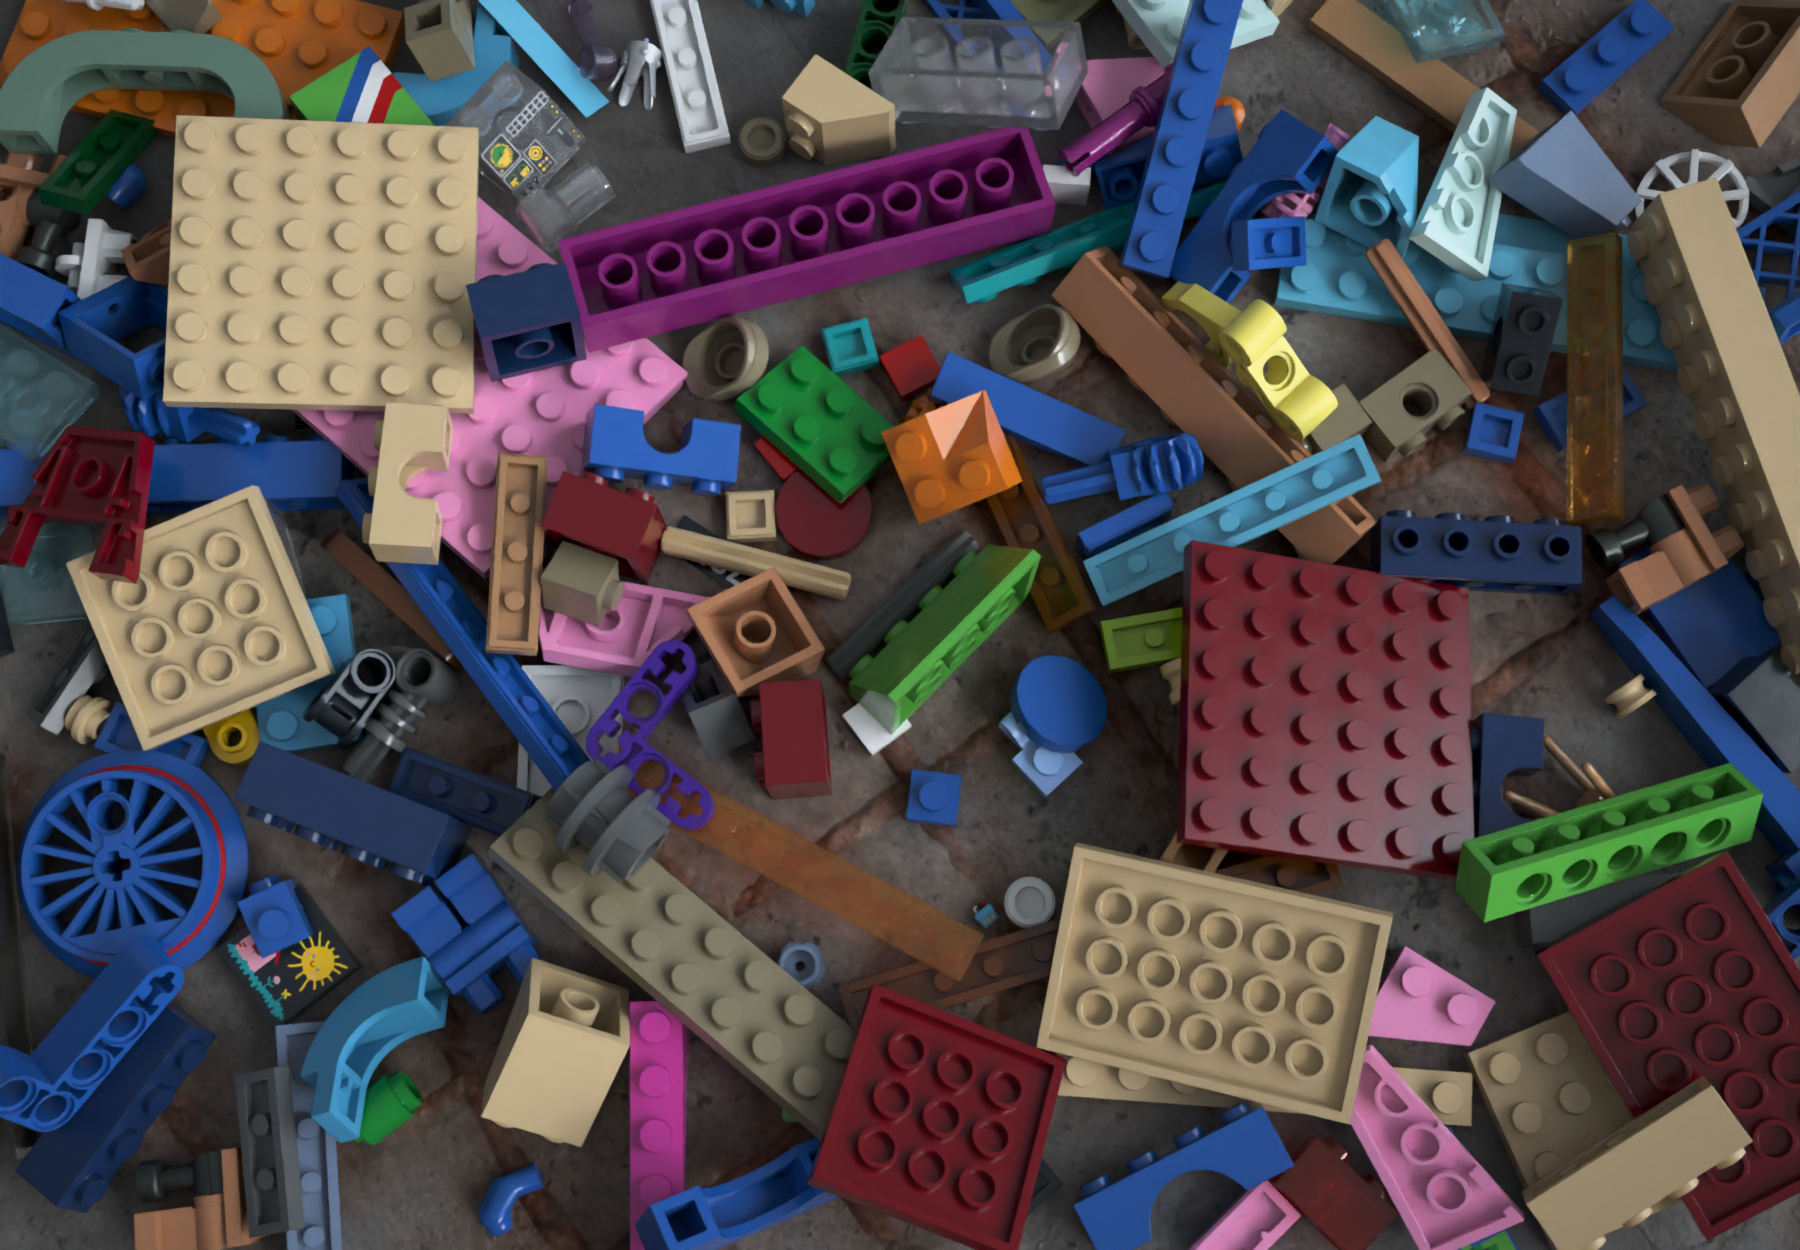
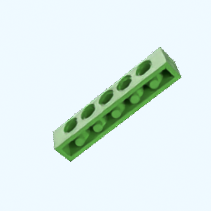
(1607, 841)

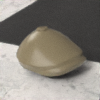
(1035, 344)
(726, 359)

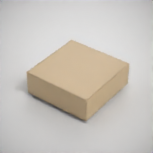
(751, 516)

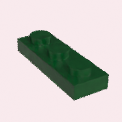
(97, 162)

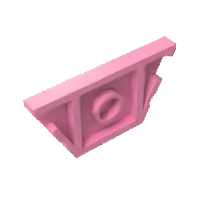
(624, 636)

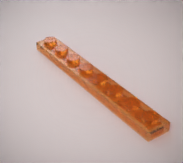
(826, 879)

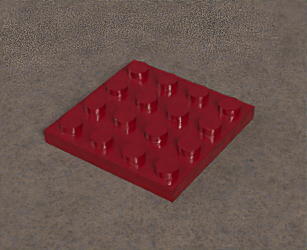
(938, 1122)

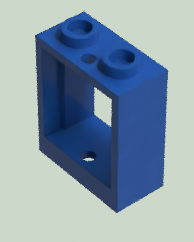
(32, 303)
(93, 332)

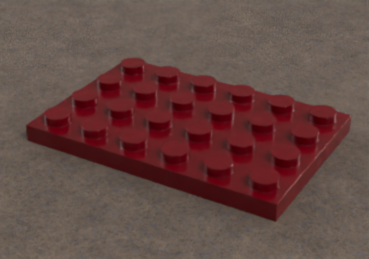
(1692, 990)

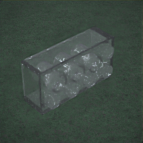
(981, 71)

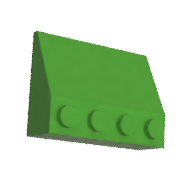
(944, 633)

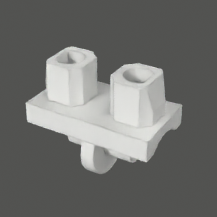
(95, 262)

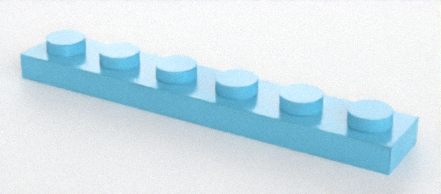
(1234, 518)

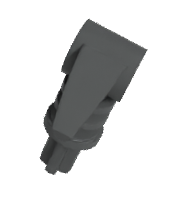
(407, 701)

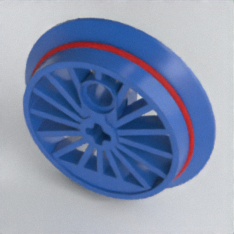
(117, 892)

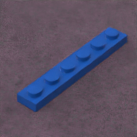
(1179, 136)

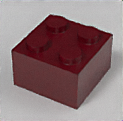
(606, 522)
(794, 739)

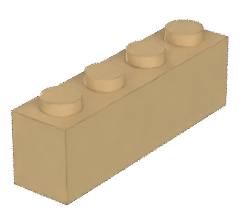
(1637, 1168)

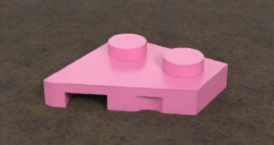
(1427, 1004)

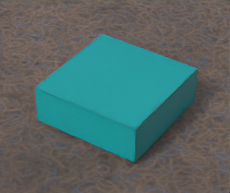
(850, 347)

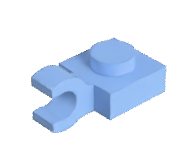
(1038, 765)

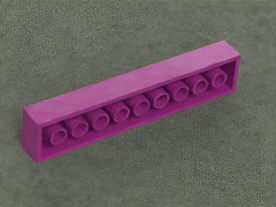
(807, 236)

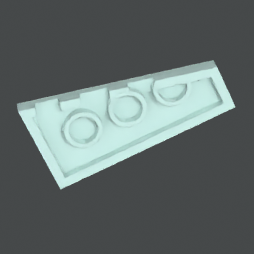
(1462, 203)

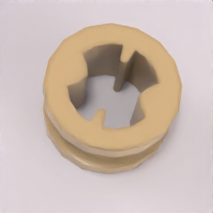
(1630, 696)

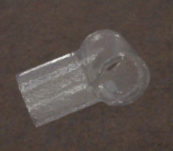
(557, 212)

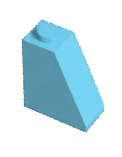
(1374, 186)

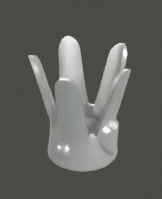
(639, 60)

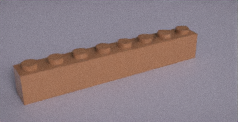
(1198, 394)

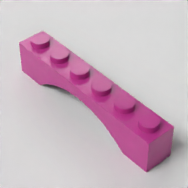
(656, 1108)

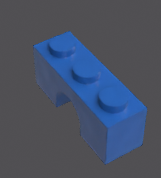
(618, 450)

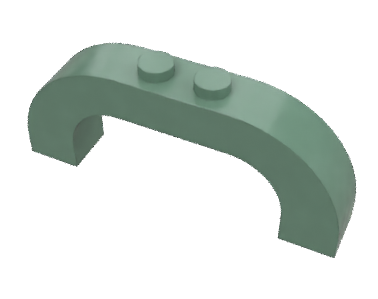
(84, 62)

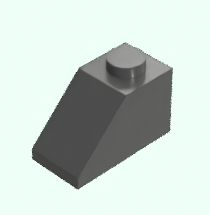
(714, 708)

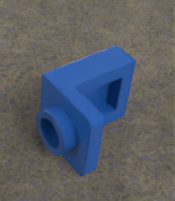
(274, 915)

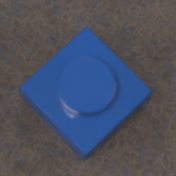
(1493, 433)
(933, 798)

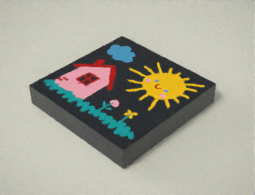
(296, 976)

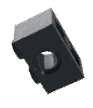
(1521, 339)

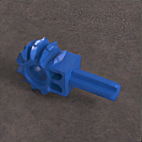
(185, 422)
(1133, 470)

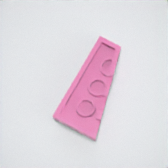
(1425, 1169)

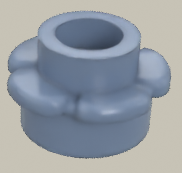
(807, 953)

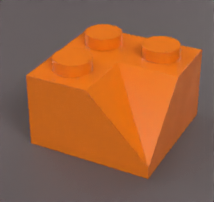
(952, 457)

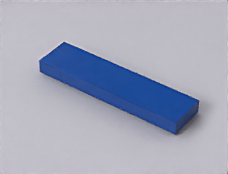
(1029, 413)

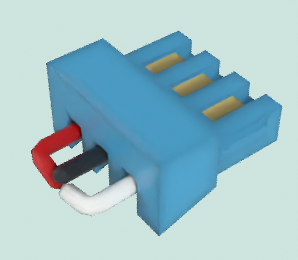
(986, 915)

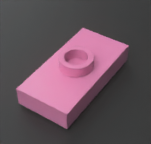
(1249, 1222)

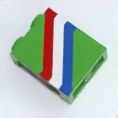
(359, 93)

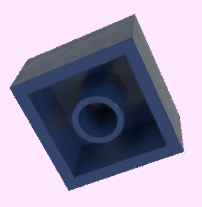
(527, 320)

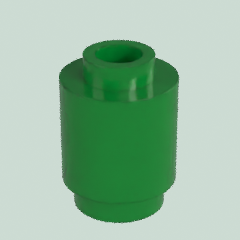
(388, 1105)

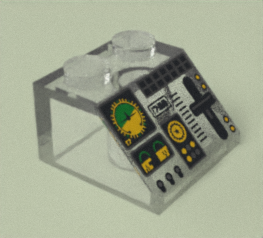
(520, 132)

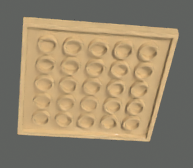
(321, 265)

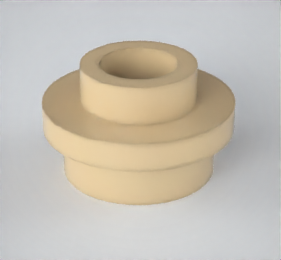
(87, 718)

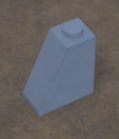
(1568, 181)

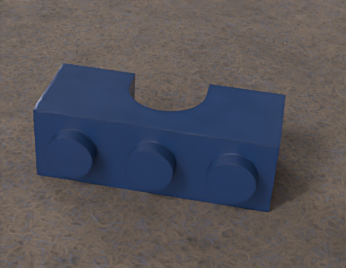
(1502, 748)

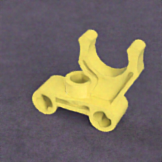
(1249, 340)

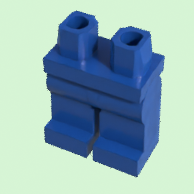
(475, 952)

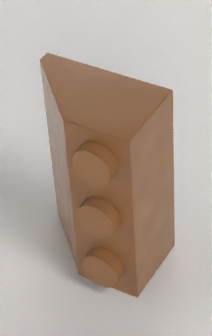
(1741, 74)

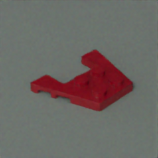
(89, 481)

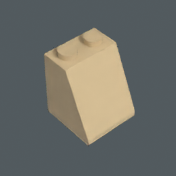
(558, 1053)

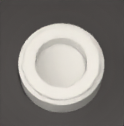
(1029, 902)

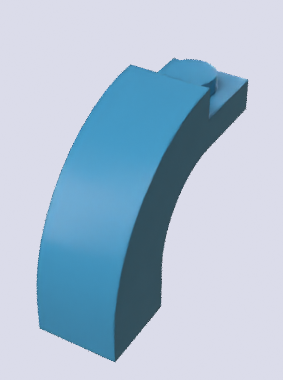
(446, 96)
(362, 1032)

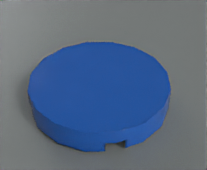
(1058, 703)

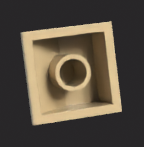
(836, 116)

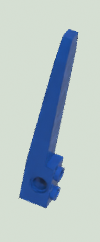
(1709, 731)

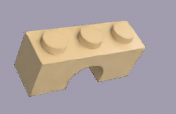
(409, 442)

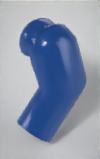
(501, 1195)

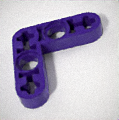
(637, 751)

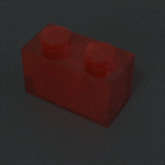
(1333, 1196)

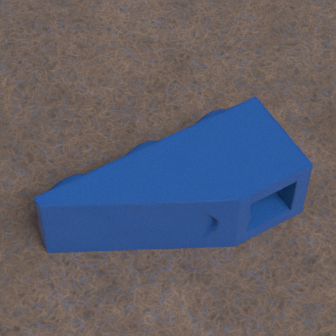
(1122, 172)

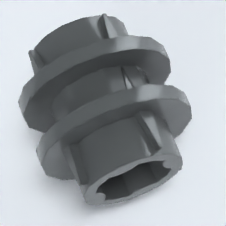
(607, 820)

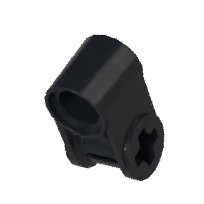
(345, 701)

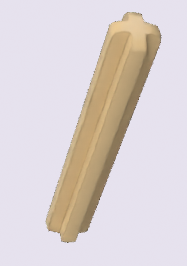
(754, 561)

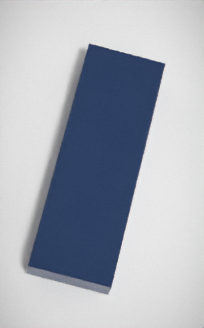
(460, 792)

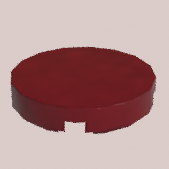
(817, 523)

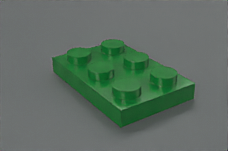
(818, 423)

